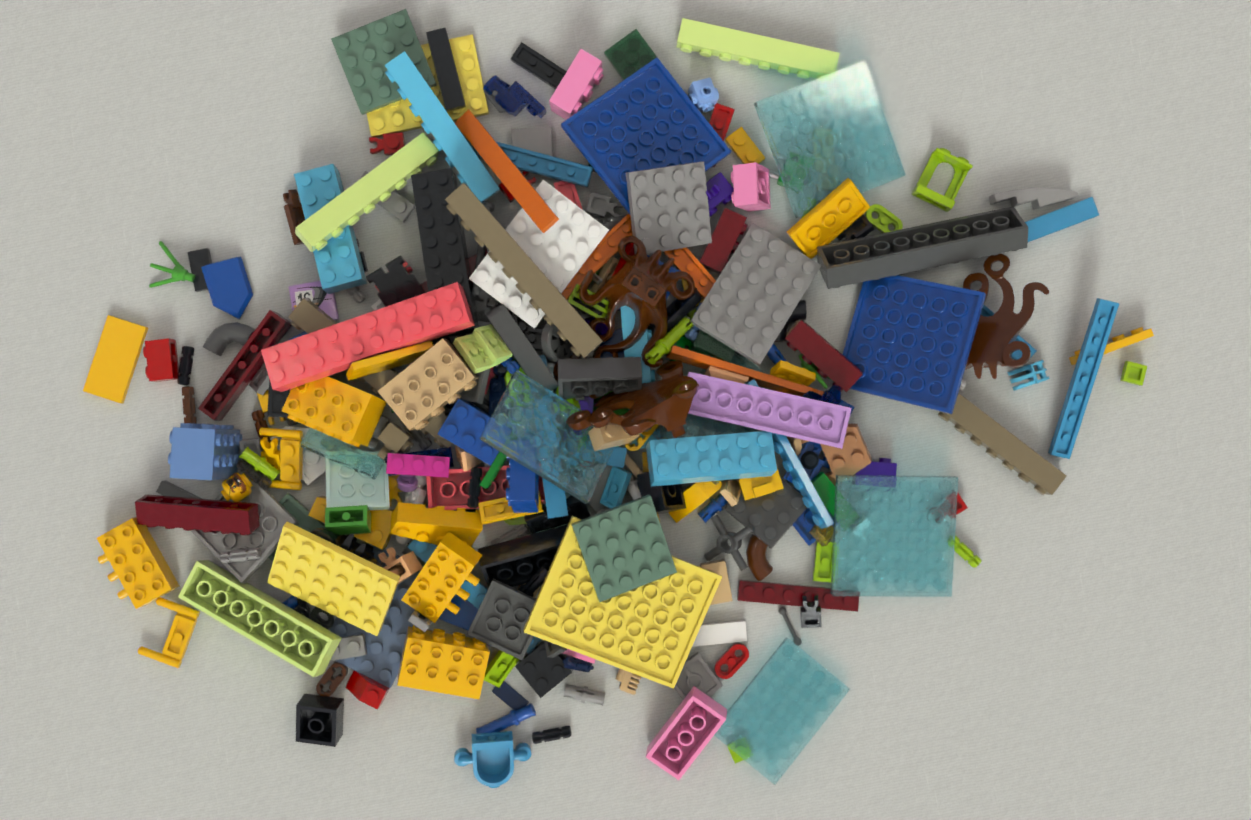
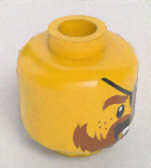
(236, 487)

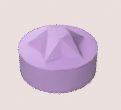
(406, 483)

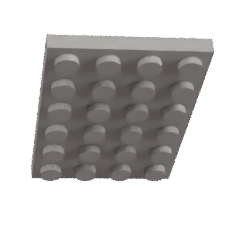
(755, 294)

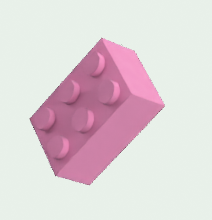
(577, 85)

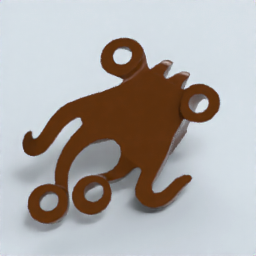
(643, 288)
(997, 334)
(657, 402)

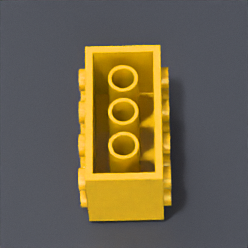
(335, 410)
(443, 662)

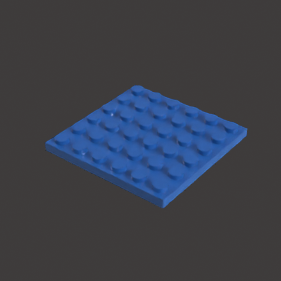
(641, 127)
(913, 340)

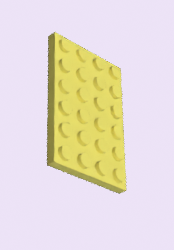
(398, 116)
(332, 578)

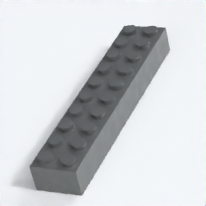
(922, 247)

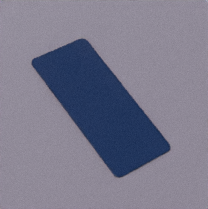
(510, 696)

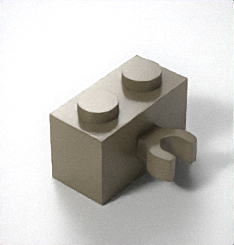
(395, 440)

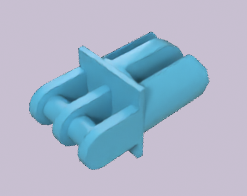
(1030, 374)

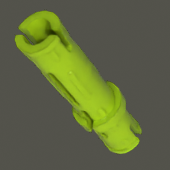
(664, 345)

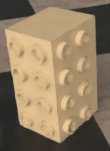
(428, 385)

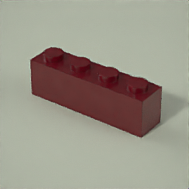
(823, 355)

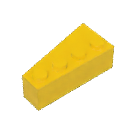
(380, 523)
(434, 523)

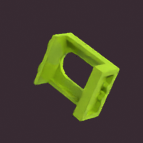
(961, 167)

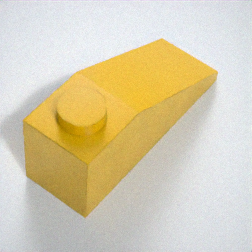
(695, 496)

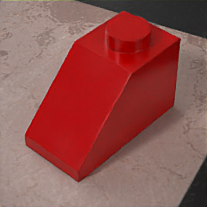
(367, 689)

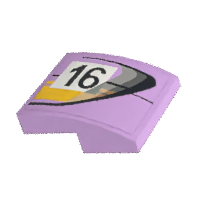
(317, 295)

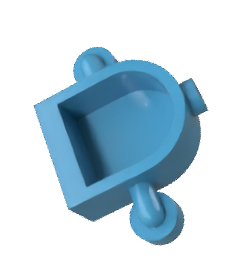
(492, 757)

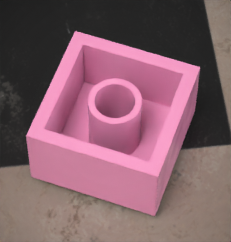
(751, 187)

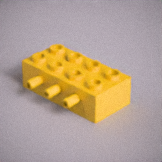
(136, 563)
(443, 578)

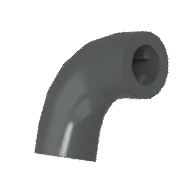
(226, 334)

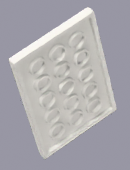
(556, 252)

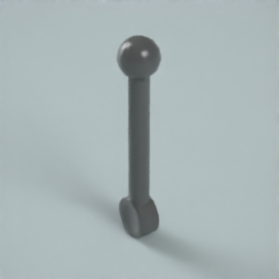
(796, 640)

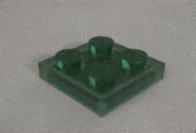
(630, 54)

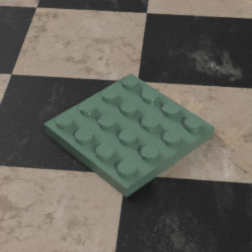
(366, 52)
(624, 548)

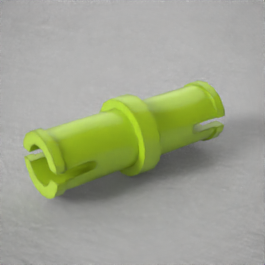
(259, 463)

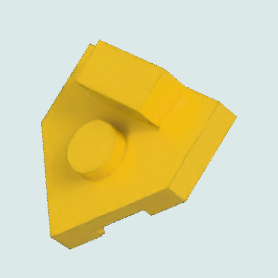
(760, 486)

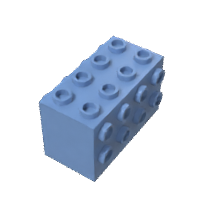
(204, 451)

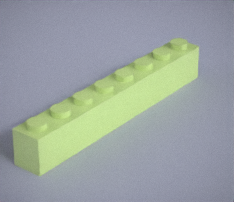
(756, 50)
(367, 192)

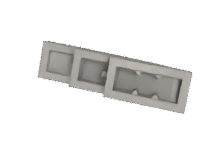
(1037, 196)

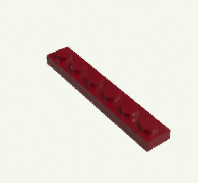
(792, 595)

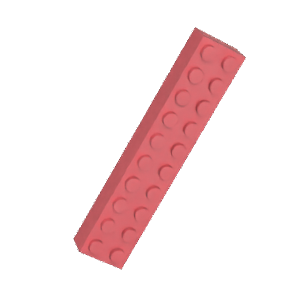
(366, 336)

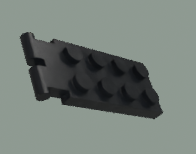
(397, 285)

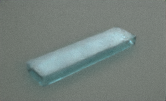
(342, 453)

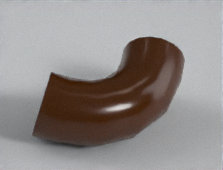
(757, 559)

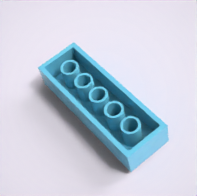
(340, 260)
(710, 458)

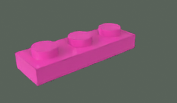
(418, 465)

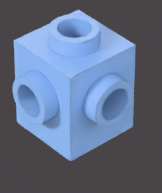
(703, 94)

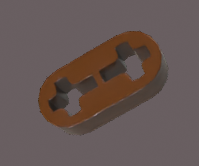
(329, 676)

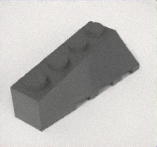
(598, 376)

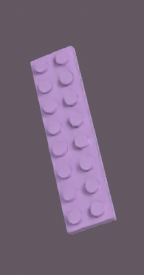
(770, 410)

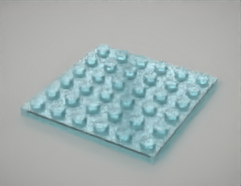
(829, 134)
(894, 535)

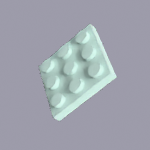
(352, 488)

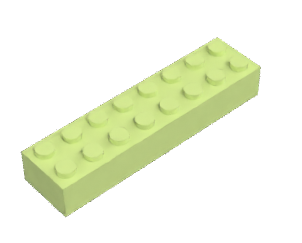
(260, 618)

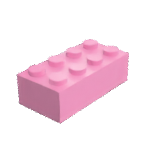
(686, 733)

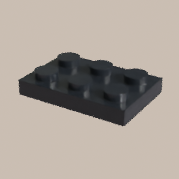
(540, 521)

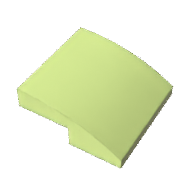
(482, 348)

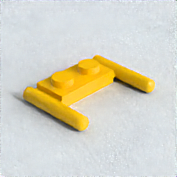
(290, 457)
(178, 635)

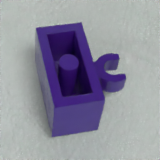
(718, 192)

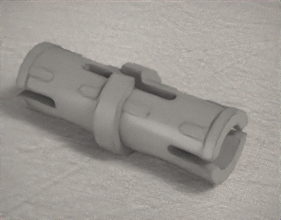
(584, 694)

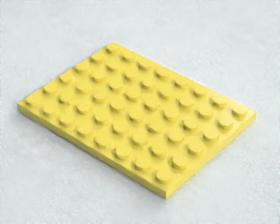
(636, 631)

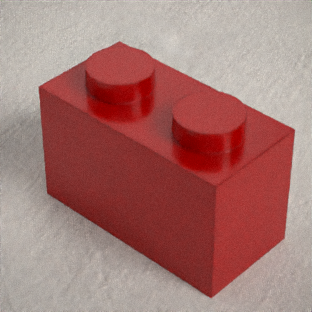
(161, 360)

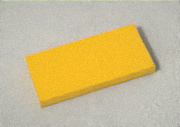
(828, 218)
(115, 359)
(387, 360)

